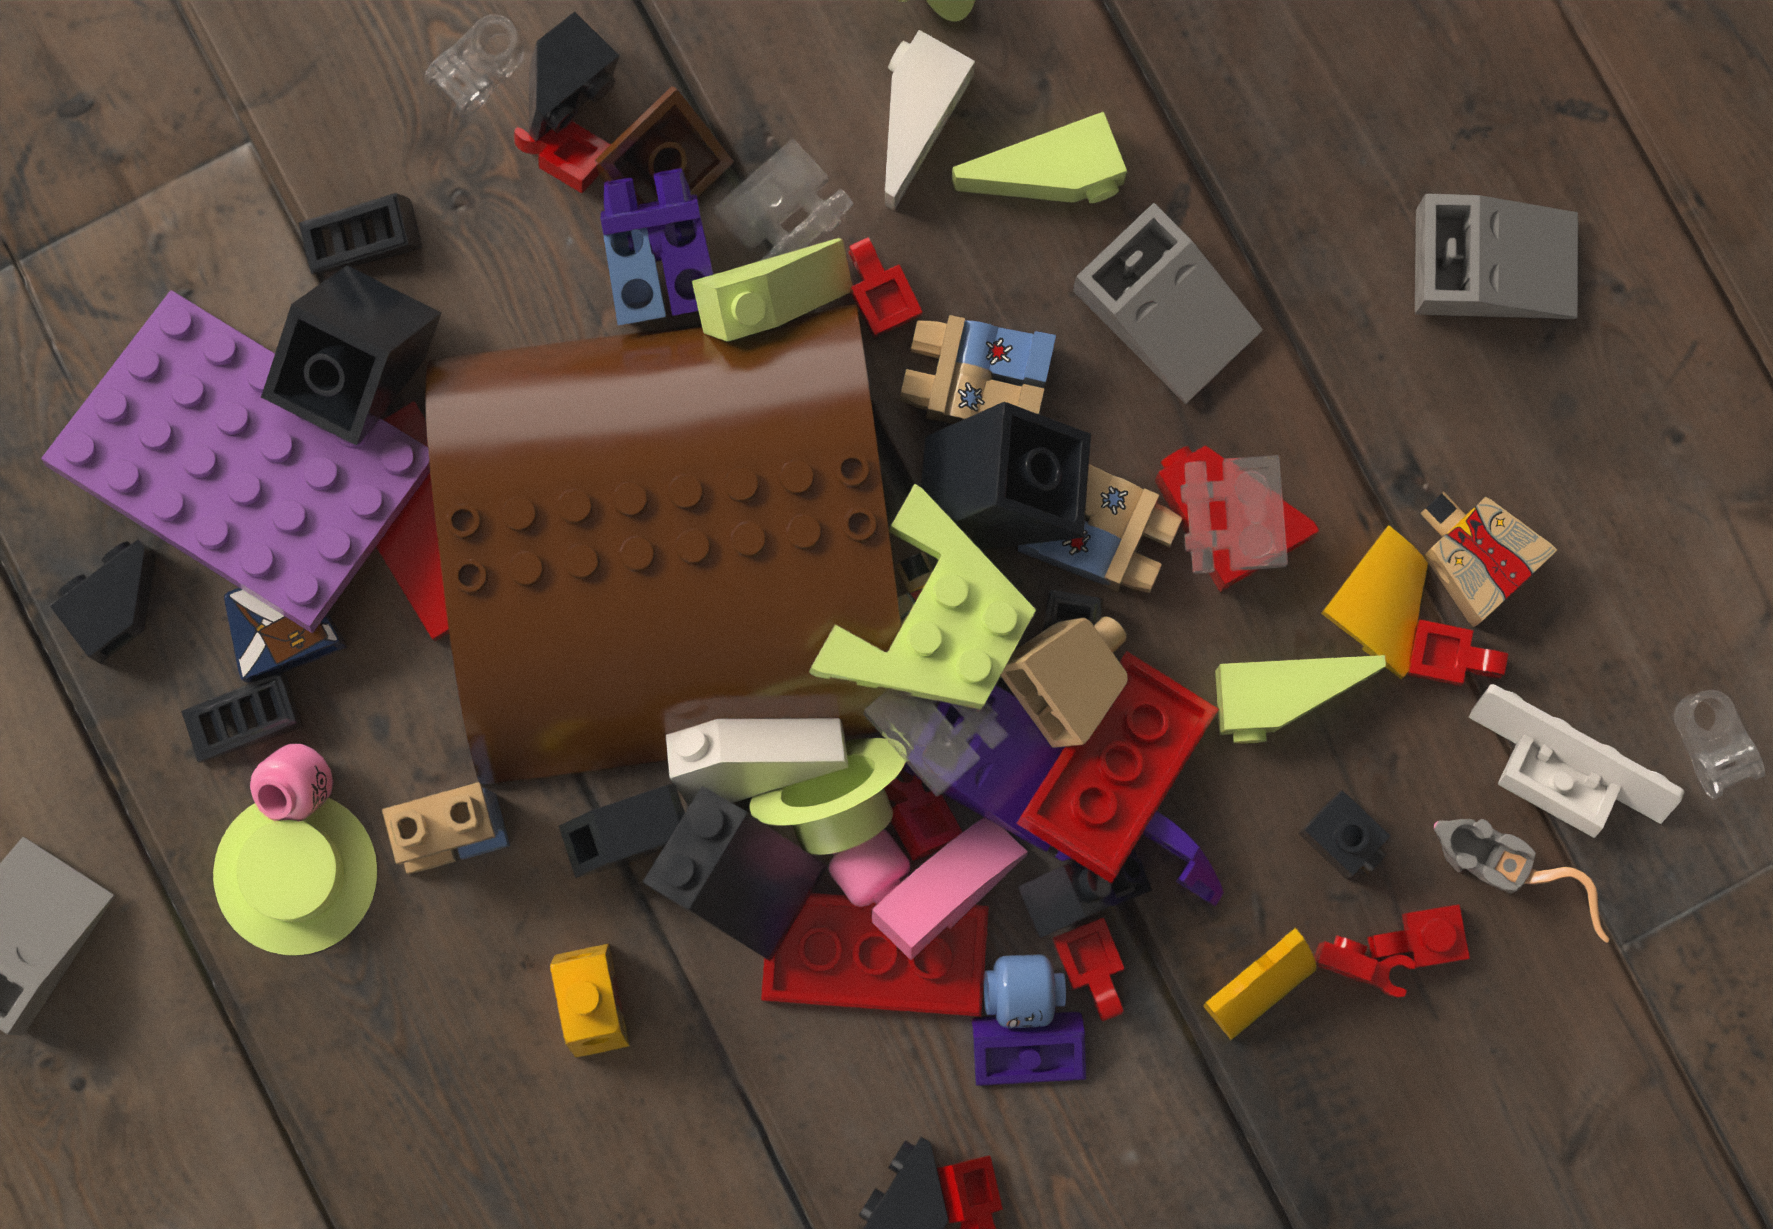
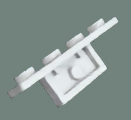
(1569, 770)

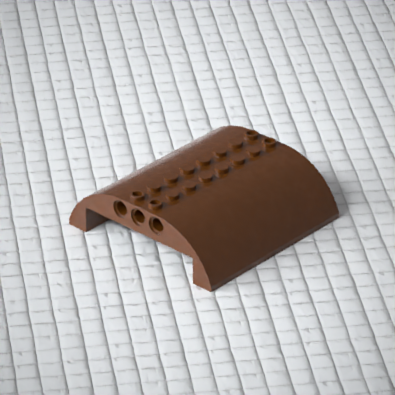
(655, 537)

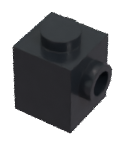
(1346, 836)

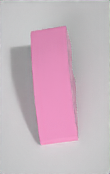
(947, 886)

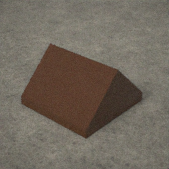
(662, 140)

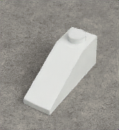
(923, 95)
(753, 755)

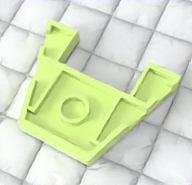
(955, 631)

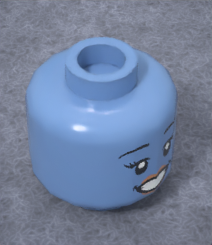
(1023, 991)

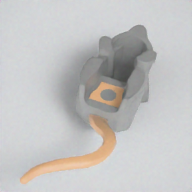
(1504, 860)

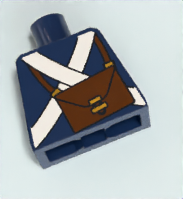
(270, 641)

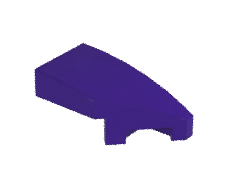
(1198, 873)

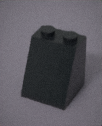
(348, 353)
(1009, 477)
(735, 873)

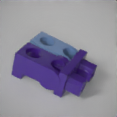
(651, 233)

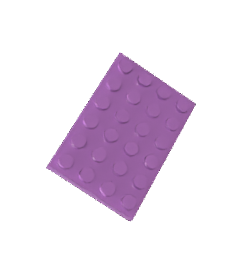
(228, 476)

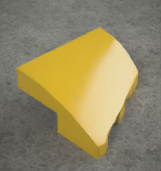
(1383, 600)
(1262, 984)

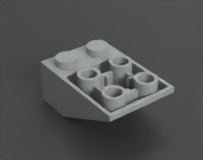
(1495, 258)
(1167, 303)
(43, 925)

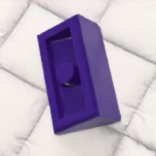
(1029, 1052)

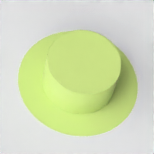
(838, 807)
(295, 881)

